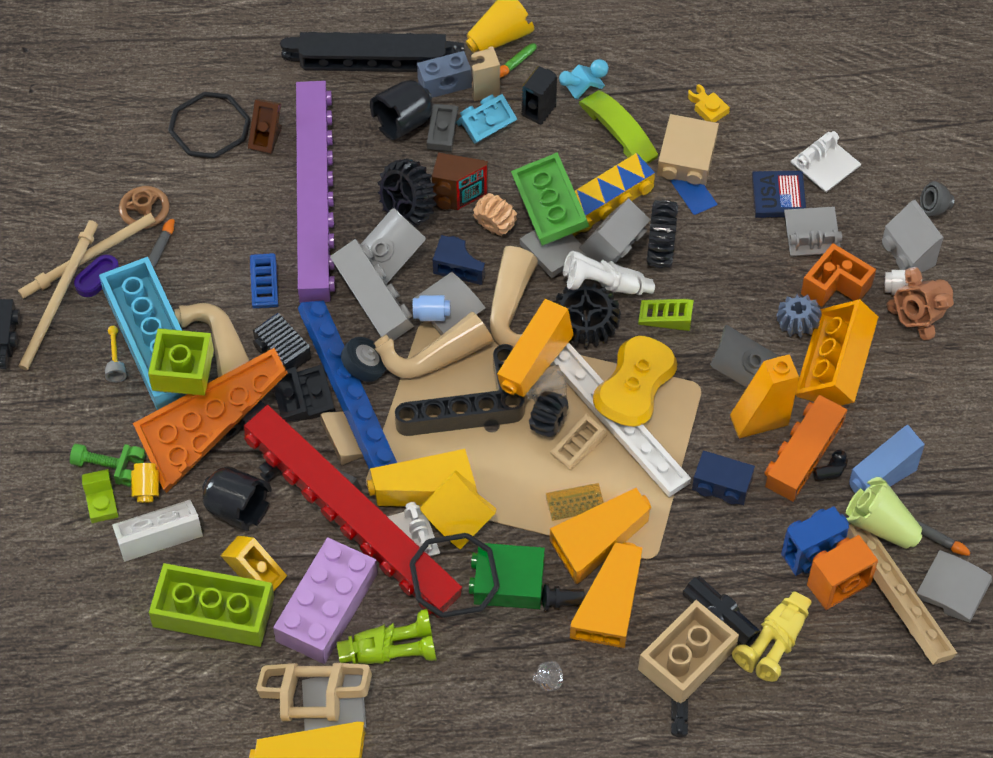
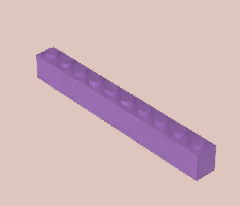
(313, 192)

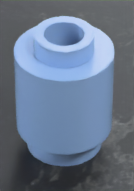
(431, 308)

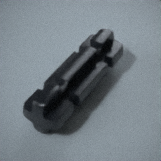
(679, 715)

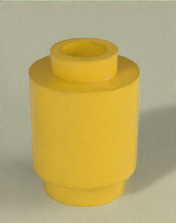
(144, 482)

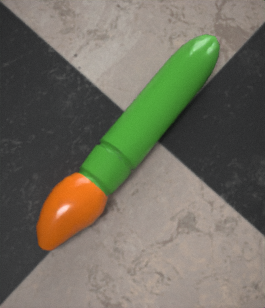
(517, 59)

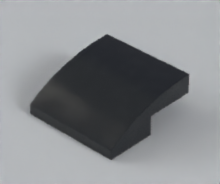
(304, 394)

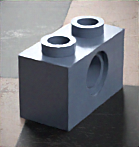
(445, 74)

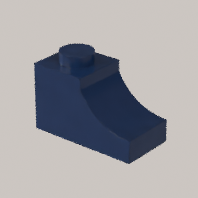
(453, 257)

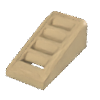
(585, 422)

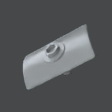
(393, 242)

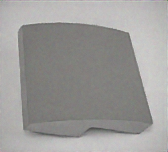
(551, 255)
(461, 301)
(954, 586)
(315, 696)

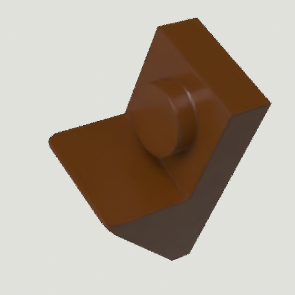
(264, 126)

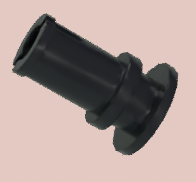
(561, 597)

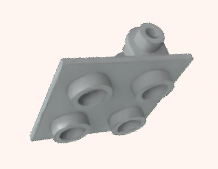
(811, 230)

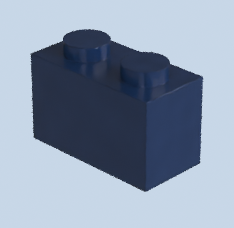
(723, 478)

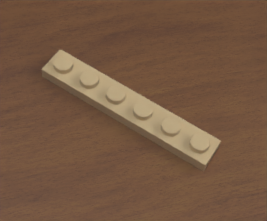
(906, 601)

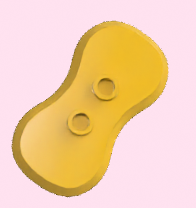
(631, 389)

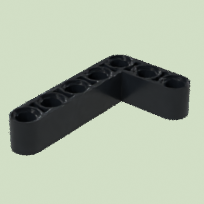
(470, 404)

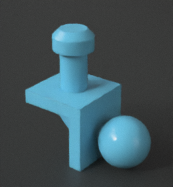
(583, 77)

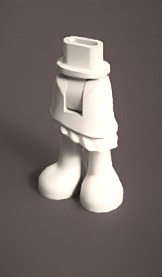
(612, 276)

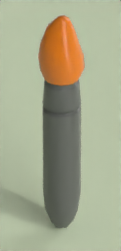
(161, 242)
(938, 537)

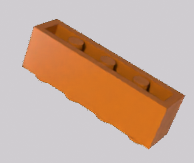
(805, 448)

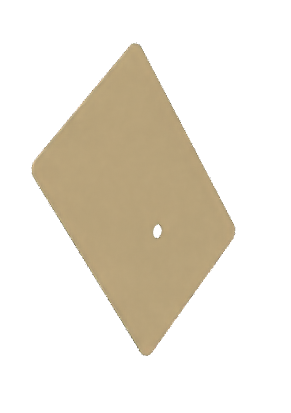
(516, 464)

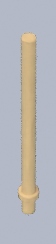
(85, 238)

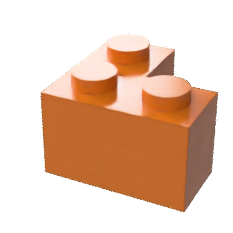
(838, 272)

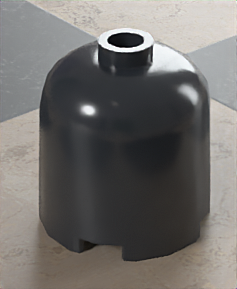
(401, 108)
(236, 497)

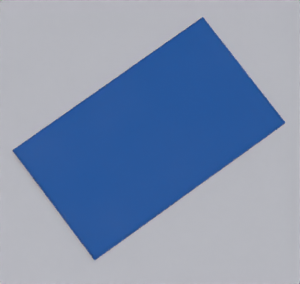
(694, 195)

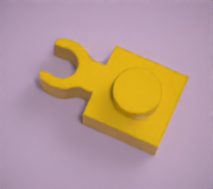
(710, 106)

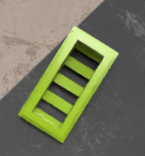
(672, 305)

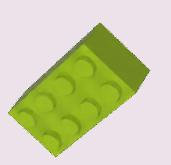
(211, 604)

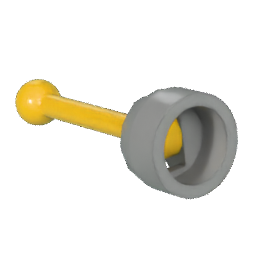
(115, 370)

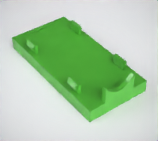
(550, 199)

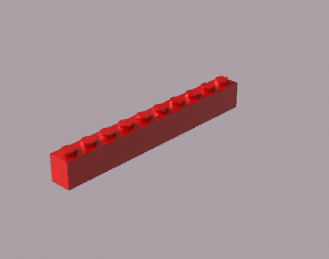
(349, 509)

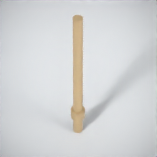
(44, 280)

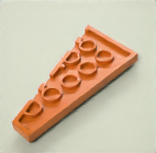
(193, 424)

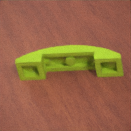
(620, 125)

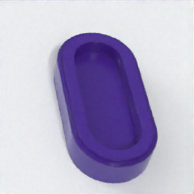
(88, 281)

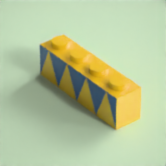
(613, 188)

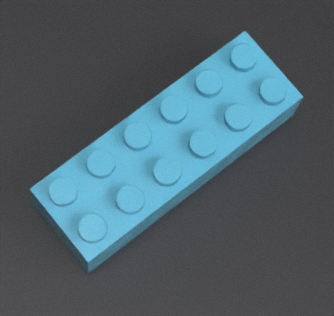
(140, 310)

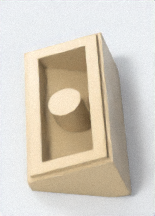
(341, 436)

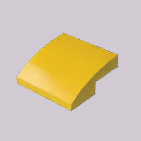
(457, 508)

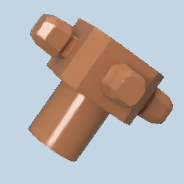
(921, 302)

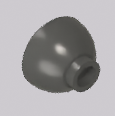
(936, 199)

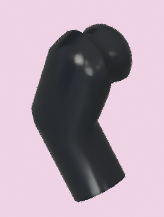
(834, 468)

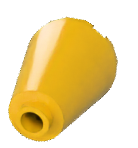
(499, 25)

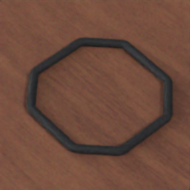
(193, 100)
(461, 611)

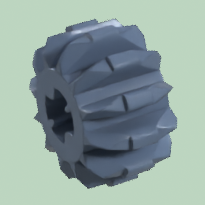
(799, 315)

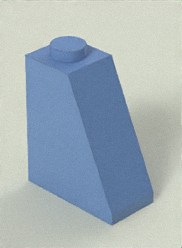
(890, 461)

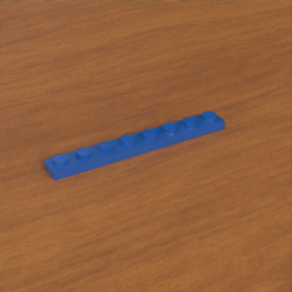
(346, 387)

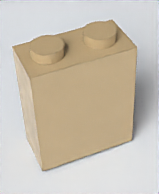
(687, 149)

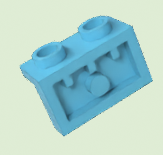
(487, 118)

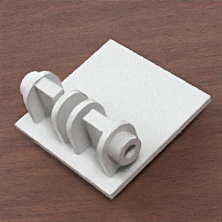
(826, 162)
(416, 526)

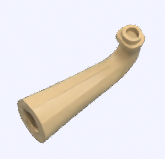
(512, 278)
(456, 343)
(227, 344)

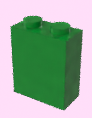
(518, 575)

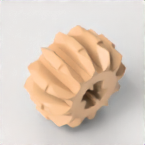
(495, 214)

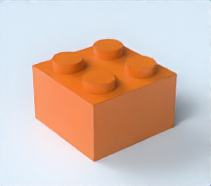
(842, 571)

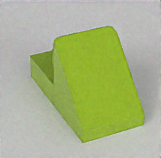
(99, 496)

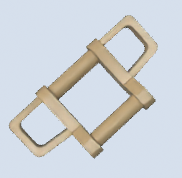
(334, 689)

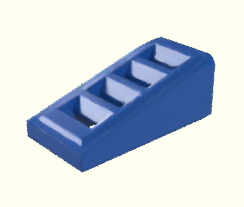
(264, 265)

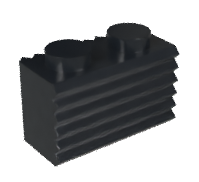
(539, 95)
(280, 335)

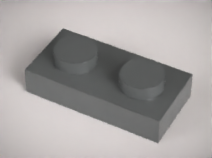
(442, 127)

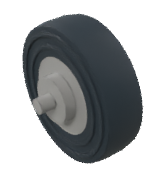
(362, 359)

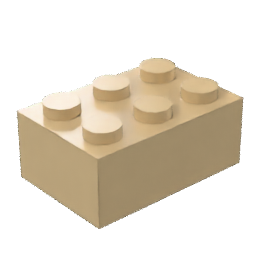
(688, 652)

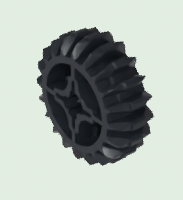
(408, 190)
(662, 233)
(601, 313)

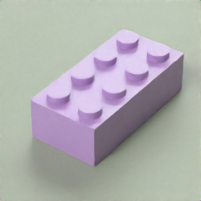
(325, 600)

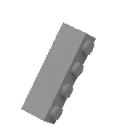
(371, 290)

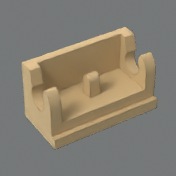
(486, 74)

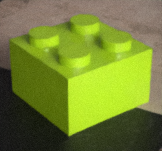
(181, 361)

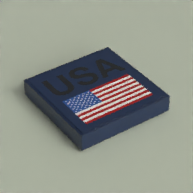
(777, 192)

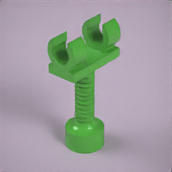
(135, 454)

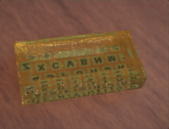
(573, 501)

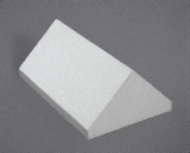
(157, 530)

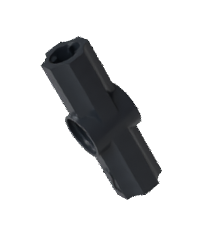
(723, 607)

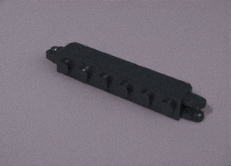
(365, 51)

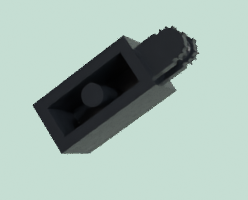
(8, 336)

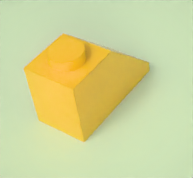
(252, 561)

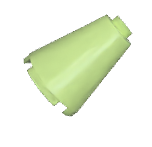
(883, 514)

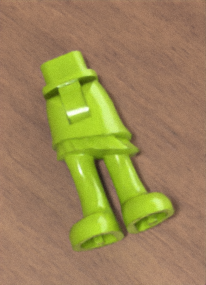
(377, 643)

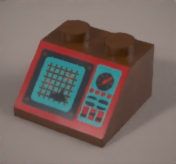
(458, 180)

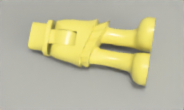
(783, 627)

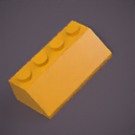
(838, 353)

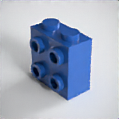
(813, 536)

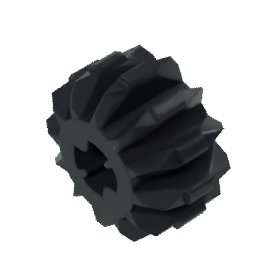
(548, 414)

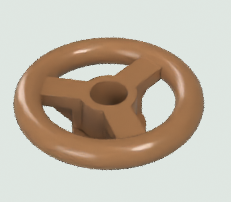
(142, 201)

